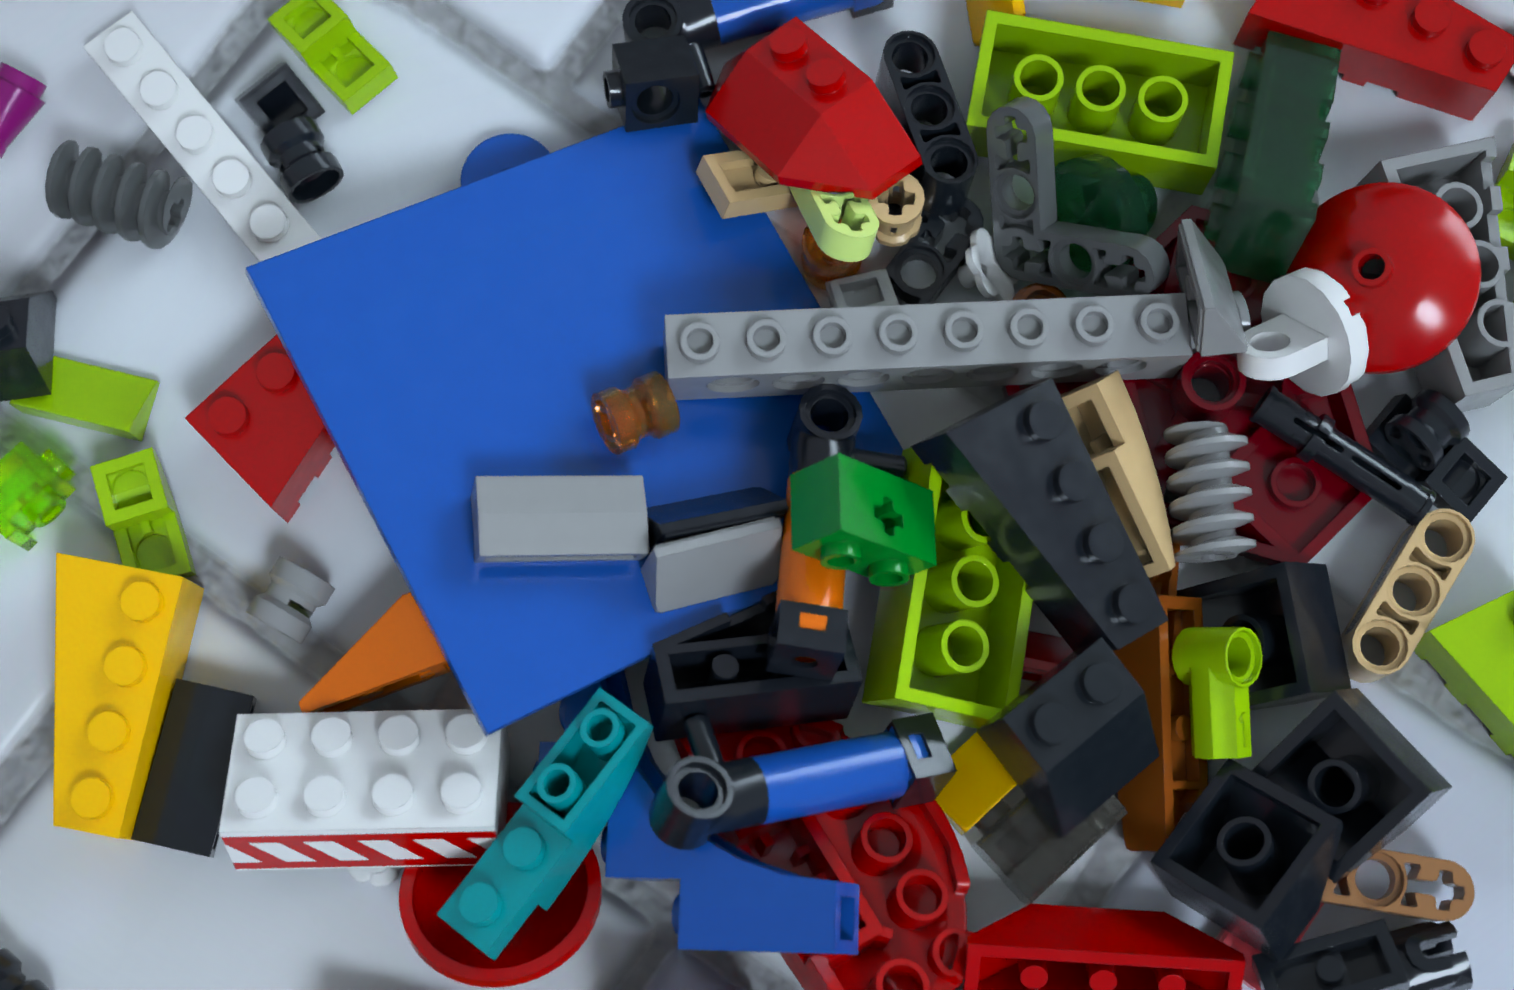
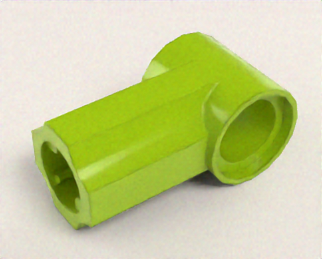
(1219, 670)

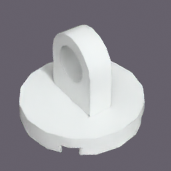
(1306, 335)

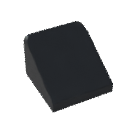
(278, 99)

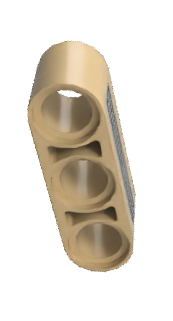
(1430, 581)

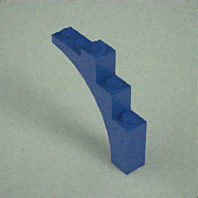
(724, 892)

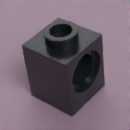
(653, 83)

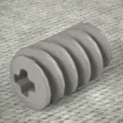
(1206, 491)

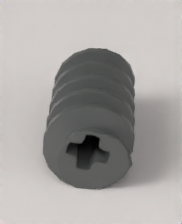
(114, 197)

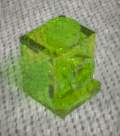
(31, 492)

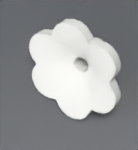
(984, 270)

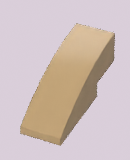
(1125, 465)

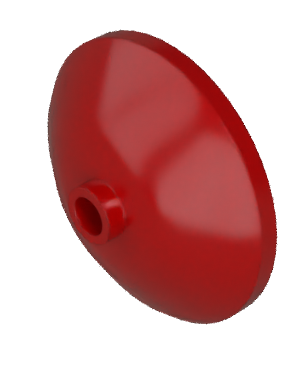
(1427, 277)
(535, 950)

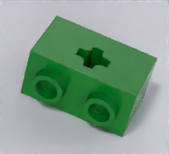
(862, 520)

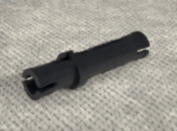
(1320, 441)

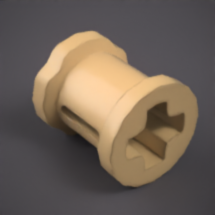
(908, 223)

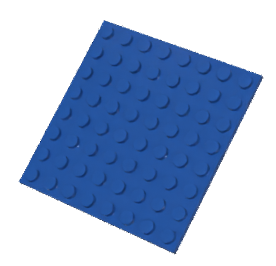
(473, 349)

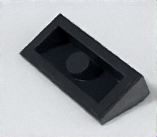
(711, 513)

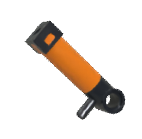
(809, 616)

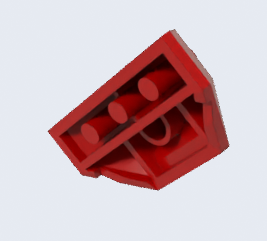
(810, 116)
(1097, 951)

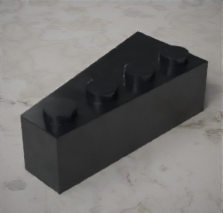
(1048, 515)

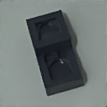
(1462, 479)

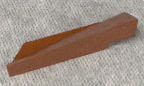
(1176, 778)

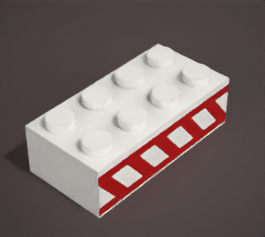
(363, 790)

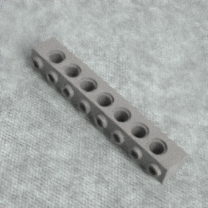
(925, 345)

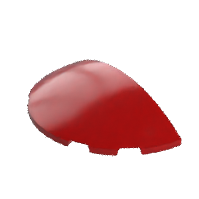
(901, 857)

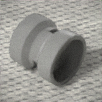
(290, 599)

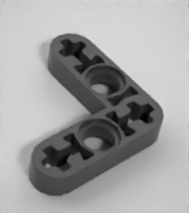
(1038, 221)

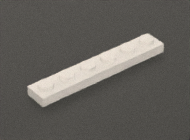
(199, 139)

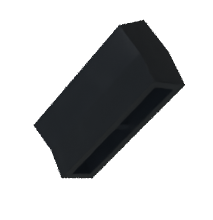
(191, 769)

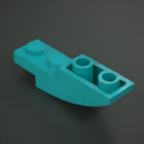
(556, 826)

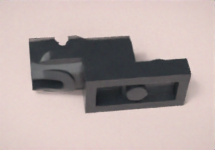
(1370, 960)

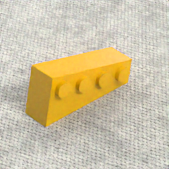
(116, 664)

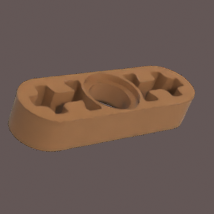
(1418, 904)

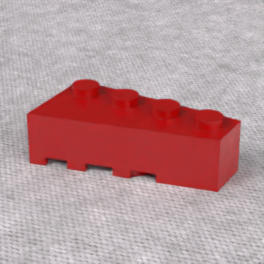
(1418, 48)
(267, 428)

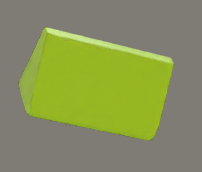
(95, 399)

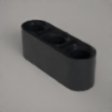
(929, 97)

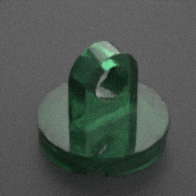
(1103, 195)

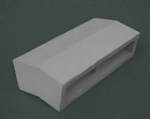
(559, 518)

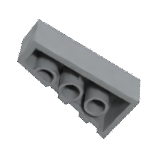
(1481, 359)

